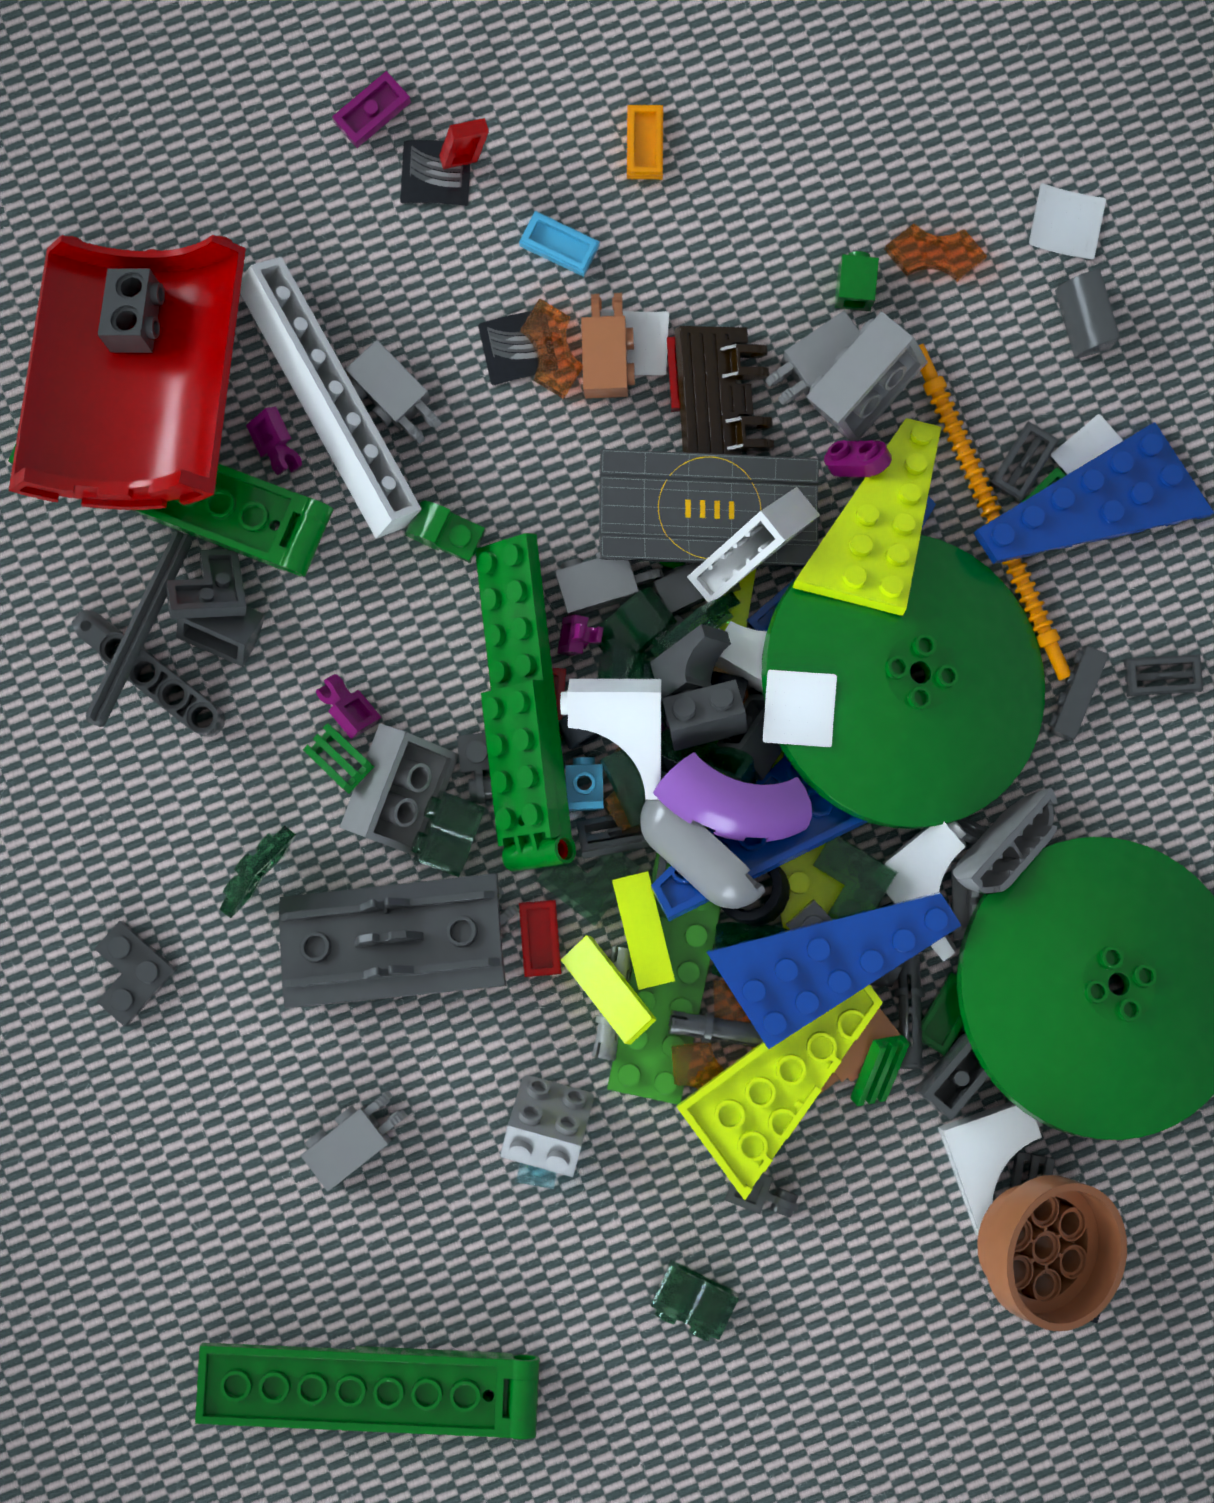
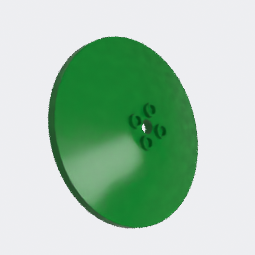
(906, 747)
(1042, 1001)

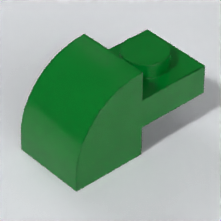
(445, 531)

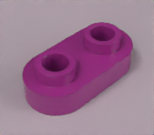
(857, 458)

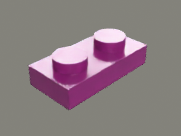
(371, 109)

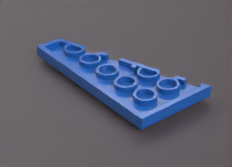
(1111, 496)
(827, 823)
(813, 968)

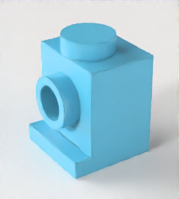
(589, 799)

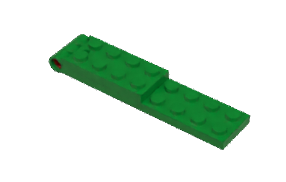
(245, 517)
(522, 709)
(369, 1389)

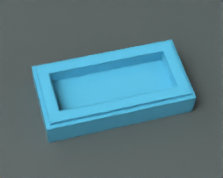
(559, 243)

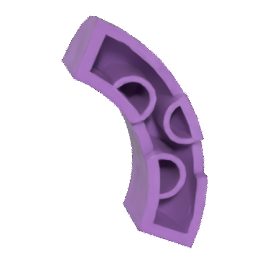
(734, 806)

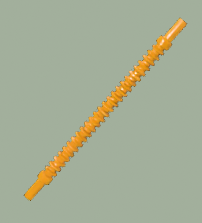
(1047, 637)

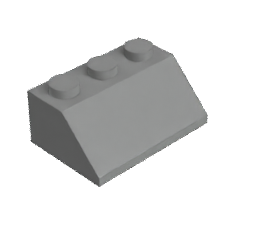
(867, 377)
(395, 793)

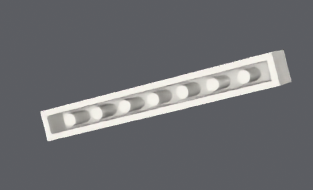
(328, 397)

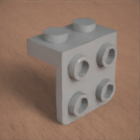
(547, 1125)

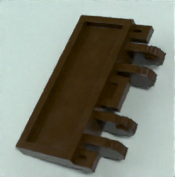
(709, 393)

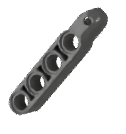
(105, 636)

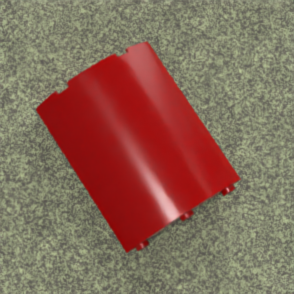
(128, 424)

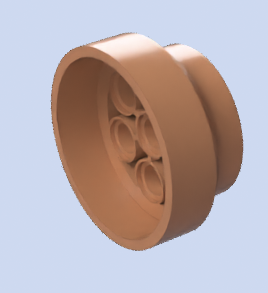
(1053, 1251)

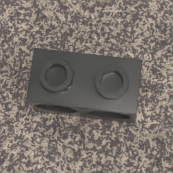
(123, 310)

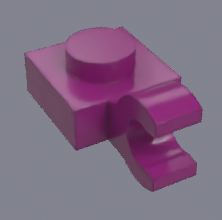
(270, 439)
(576, 635)
(349, 709)

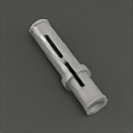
(606, 1038)

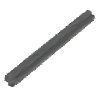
(138, 630)

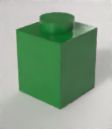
(856, 281)

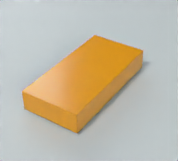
(645, 142)

